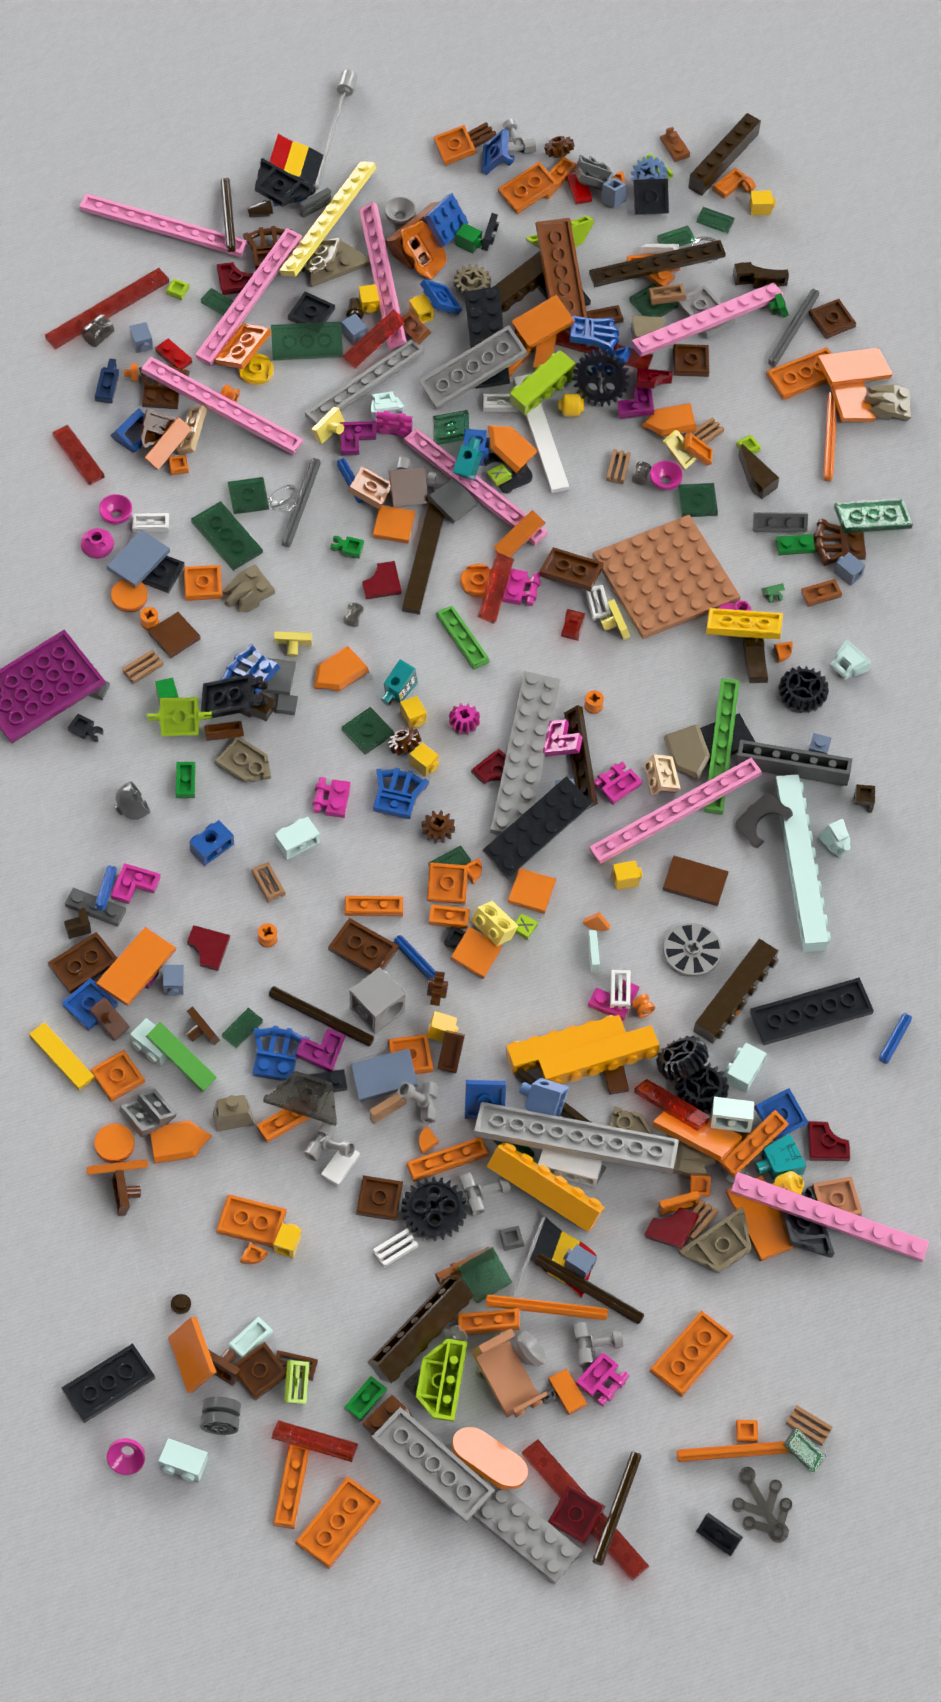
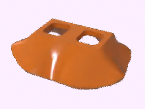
(428, 245)

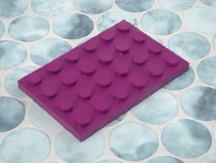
(44, 685)

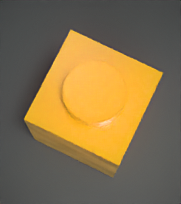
(761, 202)
(369, 298)
(421, 308)
(413, 712)
(424, 759)
(626, 875)
(439, 1024)
(288, 1240)

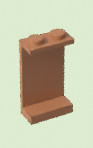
(507, 1375)

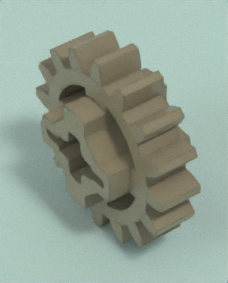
(471, 279)

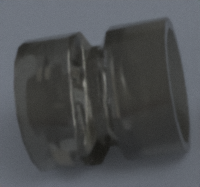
(97, 330)

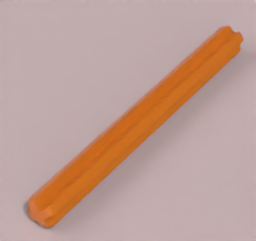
(830, 438)
(547, 1307)
(731, 1451)

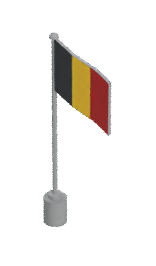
(302, 160)
(554, 1245)

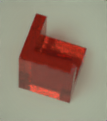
(573, 624)

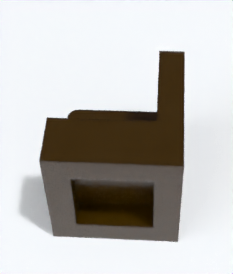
(865, 796)
(78, 926)

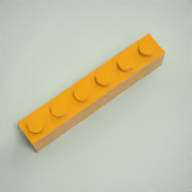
(528, 1052)
(600, 1056)
(546, 1186)

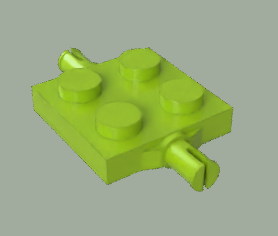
(179, 716)

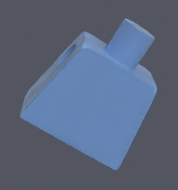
(545, 1096)

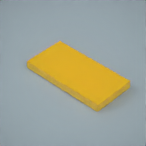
(744, 623)

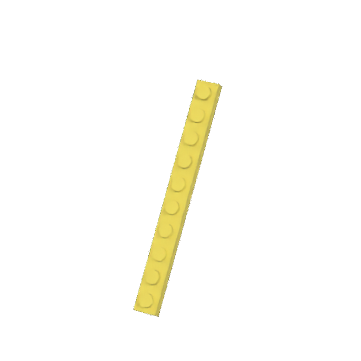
(327, 219)

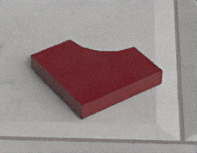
(231, 278)
(650, 378)
(383, 583)
(490, 768)
(210, 946)
(825, 1144)
(673, 1229)

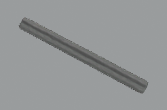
(793, 327)
(301, 502)

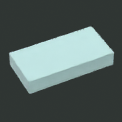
(593, 951)
(250, 1338)

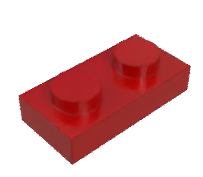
(173, 354)

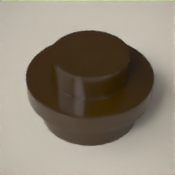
(180, 1304)

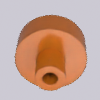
(133, 372)

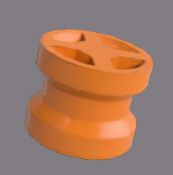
(232, 394)
(153, 619)
(590, 704)
(269, 939)
(643, 1005)

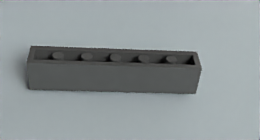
(796, 762)

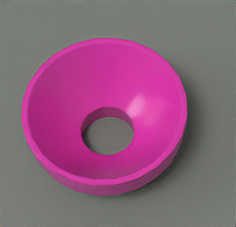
(668, 470)
(115, 503)
(99, 548)
(124, 1463)

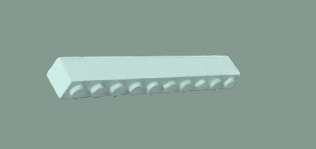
(801, 865)

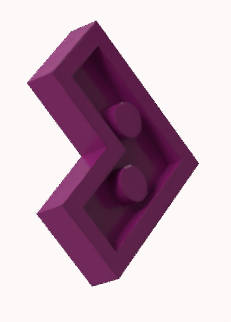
(640, 406)
(353, 433)
(323, 1054)

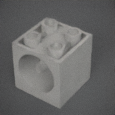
(377, 1000)

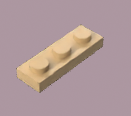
(194, 420)

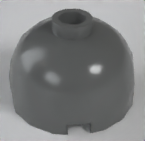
(130, 802)

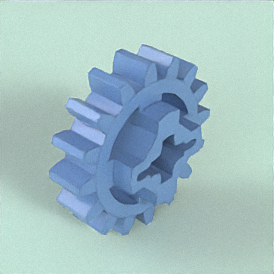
(649, 167)

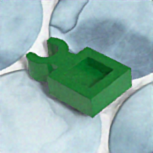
(350, 547)

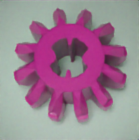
(464, 718)

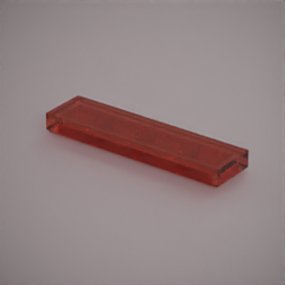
(374, 338)
(78, 455)
(495, 587)
(672, 1104)
(315, 1441)

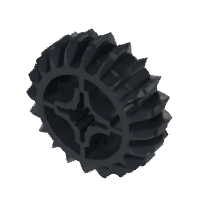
(805, 683)
(682, 1058)
(709, 1090)

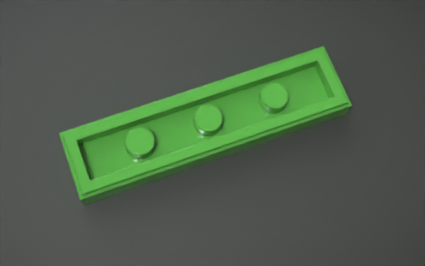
(462, 637)
(181, 1056)

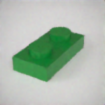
(795, 544)
(185, 779)
(365, 1398)

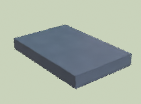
(138, 558)
(383, 1074)

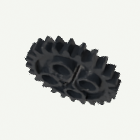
(585, 377)
(448, 1219)

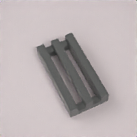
(315, 202)

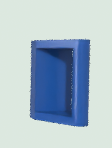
(118, 434)

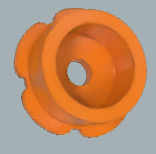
(748, 184)

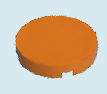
(475, 579)
(128, 597)
(114, 1143)

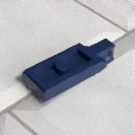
(107, 382)

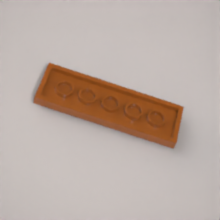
(561, 264)

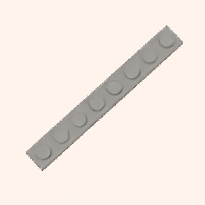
(366, 381)

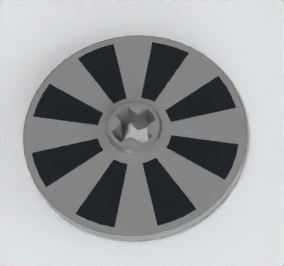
(705, 956)

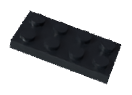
(108, 1383)

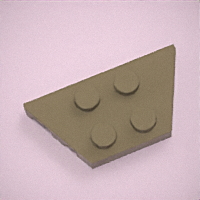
(345, 262)
(721, 1244)

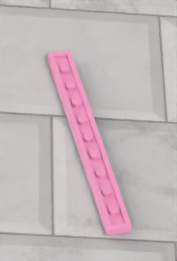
(160, 224)
(381, 268)
(248, 296)
(705, 320)
(222, 405)
(478, 488)
(675, 810)
(829, 1216)

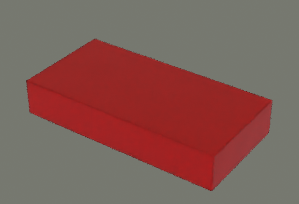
(580, 192)

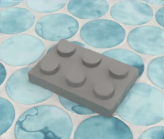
(699, 301)

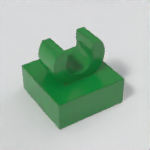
(779, 306)
(773, 590)

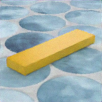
(61, 1056)

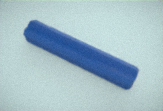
(347, 474)
(105, 888)
(410, 952)
(895, 1038)

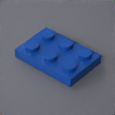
(446, 219)

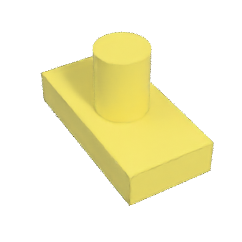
(328, 425)
(675, 445)
(615, 620)
(292, 640)

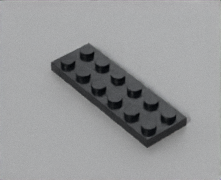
(485, 320)
(537, 827)
(811, 1011)

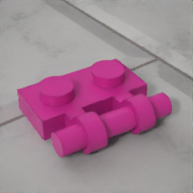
(394, 424)
(516, 584)
(620, 786)
(337, 800)
(597, 1374)

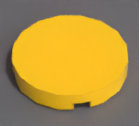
(258, 370)

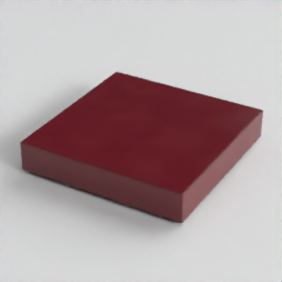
(576, 1514)

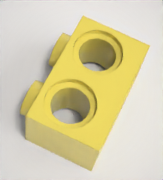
(494, 923)

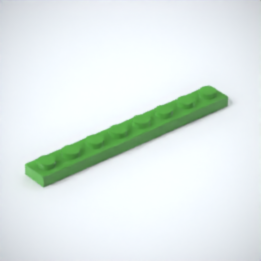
(723, 737)

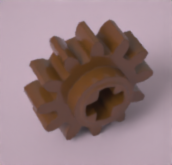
(559, 146)
(404, 741)
(438, 826)
(437, 988)

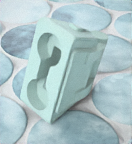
(385, 402)
(851, 659)
(836, 838)

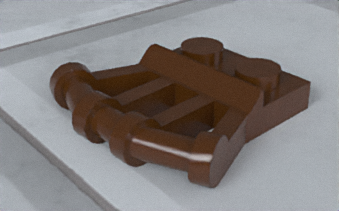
(261, 252)
(158, 395)
(849, 542)

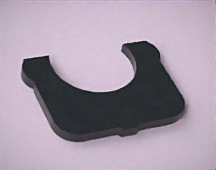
(518, 479)
(764, 806)

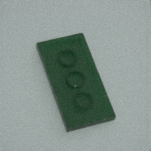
(306, 341)
(873, 515)
(226, 535)

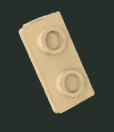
(661, 774)

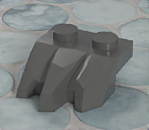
(592, 172)

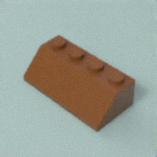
(395, 241)

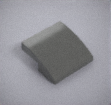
(283, 680)
(147, 1112)

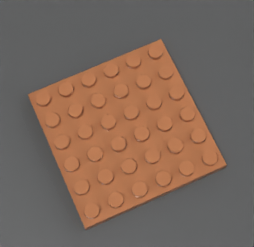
(666, 576)

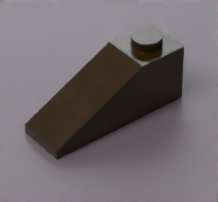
(759, 476)

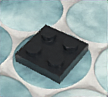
(651, 196)
(311, 310)

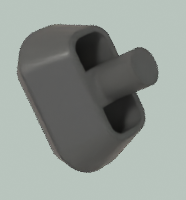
(551, 1397)

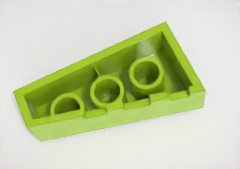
(543, 382)

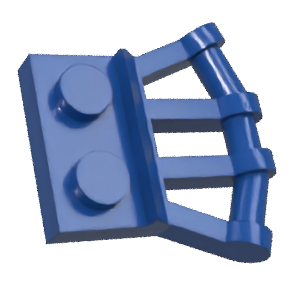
(595, 332)
(262, 667)
(396, 802)
(271, 1064)

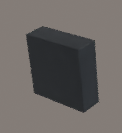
(454, 938)

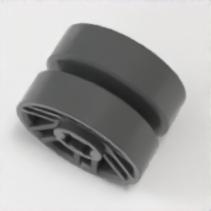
(220, 1415)

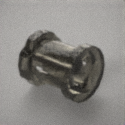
(641, 473)
(353, 614)

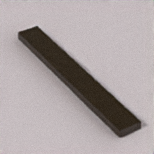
(657, 263)
(423, 560)

